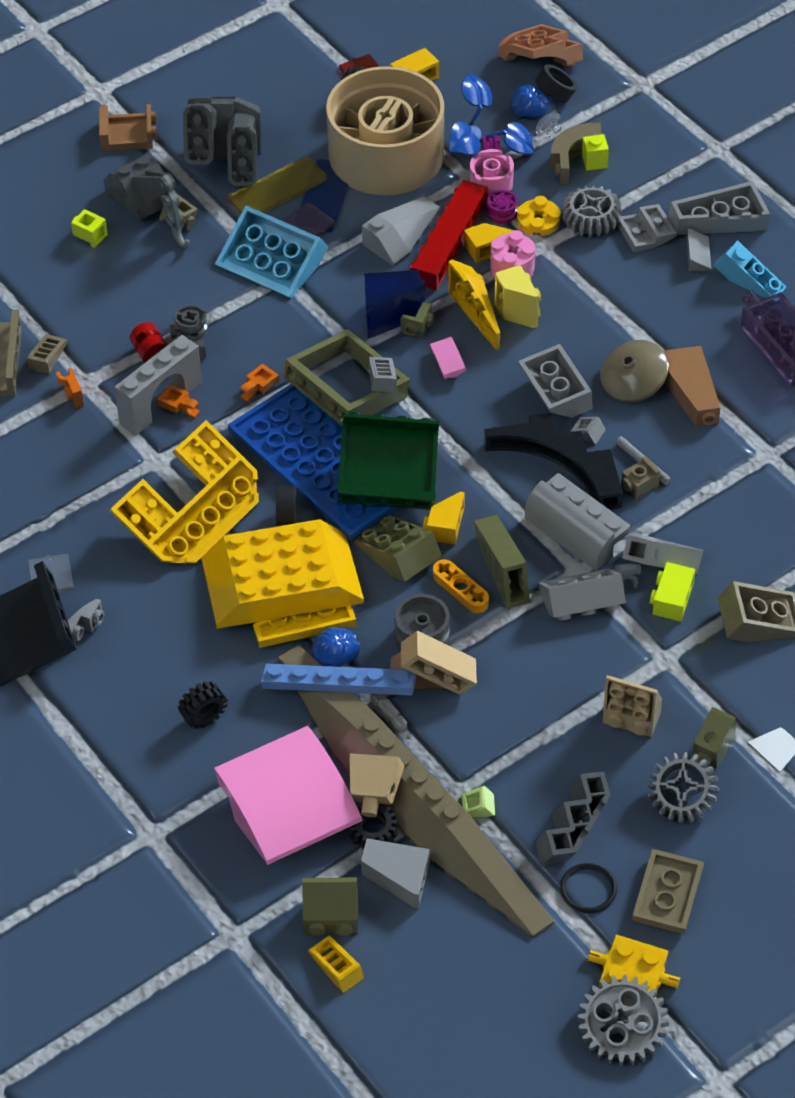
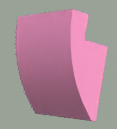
(287, 795)

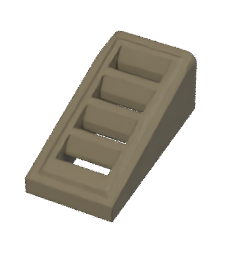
(46, 365)

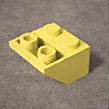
(517, 297)

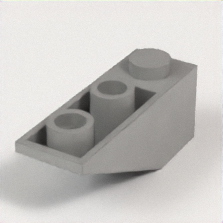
(658, 552)

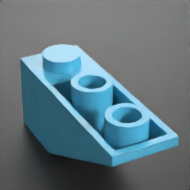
(748, 272)

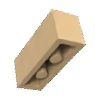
(438, 662)

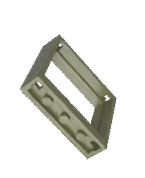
(298, 374)

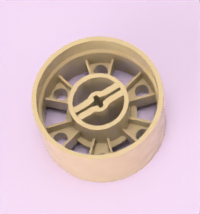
(384, 147)

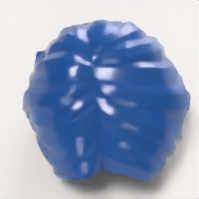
(529, 102)
(335, 647)

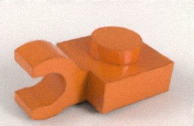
(259, 379)
(72, 389)
(175, 399)

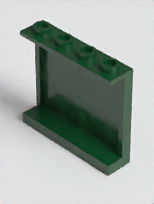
(388, 461)

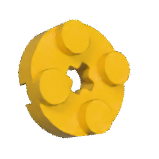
(538, 207)

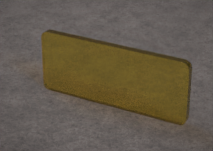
(279, 186)

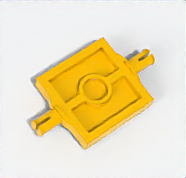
(634, 960)

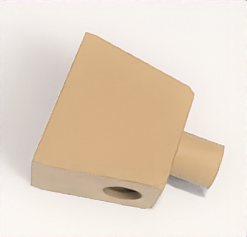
(374, 780)

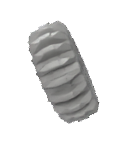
(591, 211)
(694, 788)

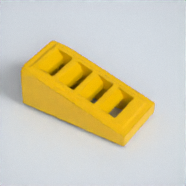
(347, 975)

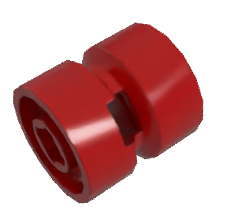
(147, 340)

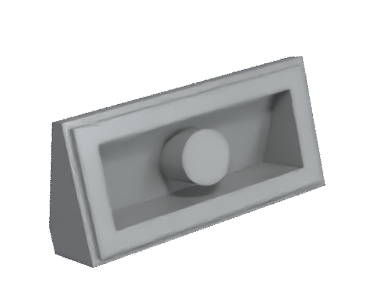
(698, 251)

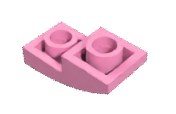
(448, 358)

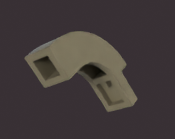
(569, 145)

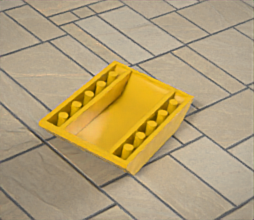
(280, 573)

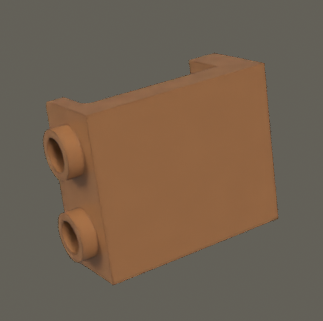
(126, 130)

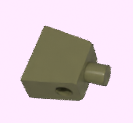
(715, 737)

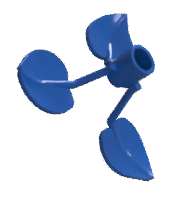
(467, 138)

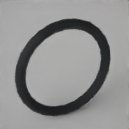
(588, 909)

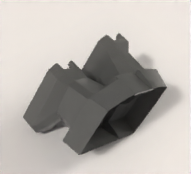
(223, 131)

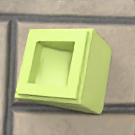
(479, 802)

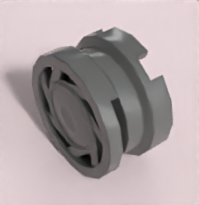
(191, 321)

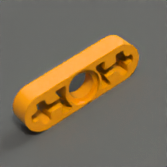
(458, 576)

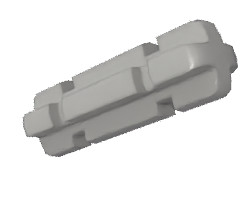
(389, 712)

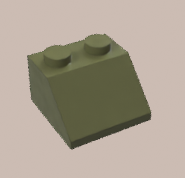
(330, 906)

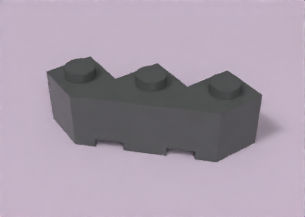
(573, 819)

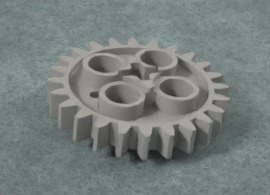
(635, 1041)

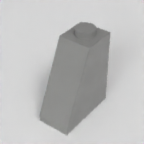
(396, 868)

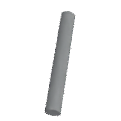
(637, 455)

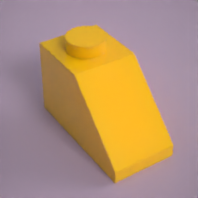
(479, 238)
(446, 518)

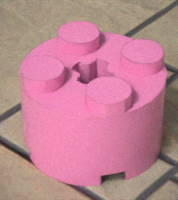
(492, 170)
(512, 250)

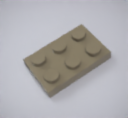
(668, 891)

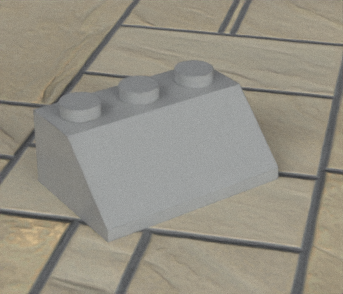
(558, 382)
(583, 593)

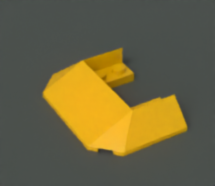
(209, 516)

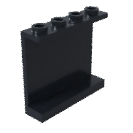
(32, 626)

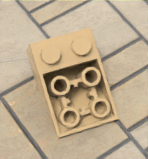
(631, 706)

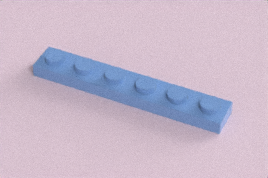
(338, 679)

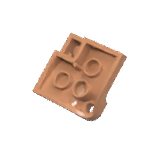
(541, 42)

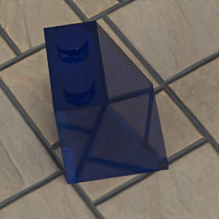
(389, 297)

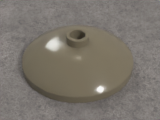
(639, 378)

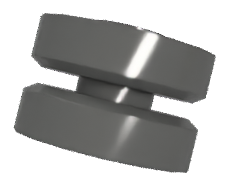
(422, 614)

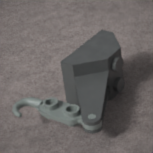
(144, 190)

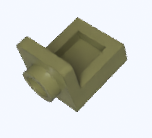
(418, 325)

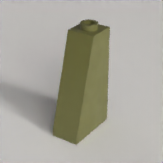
(503, 560)

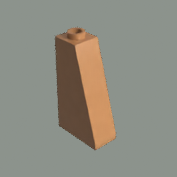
(692, 385)

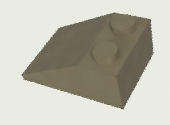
(757, 612)

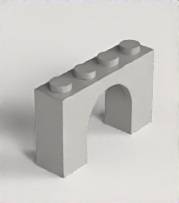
(133, 395)

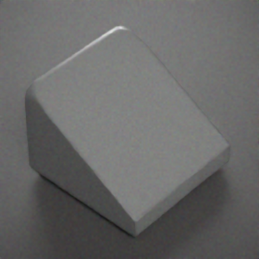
(591, 428)

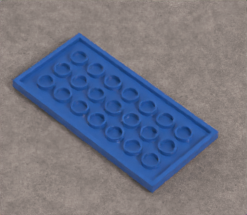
(304, 451)

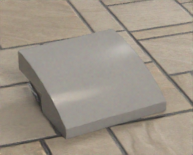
(646, 228)

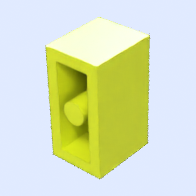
(673, 591)

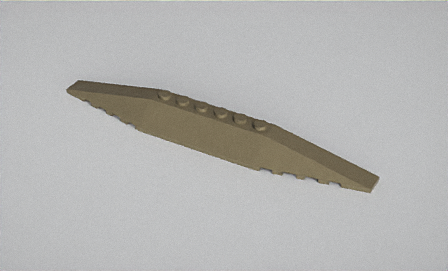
(423, 805)

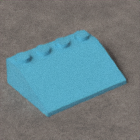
(271, 252)

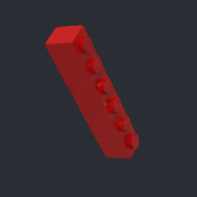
(448, 235)

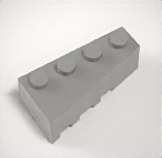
(721, 211)

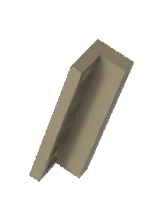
(9, 354)

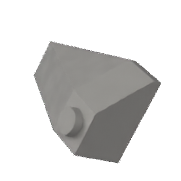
(398, 229)

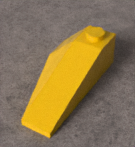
(471, 295)

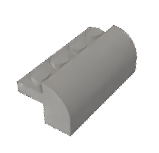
(575, 520)

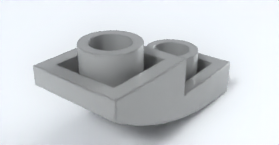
(86, 619)

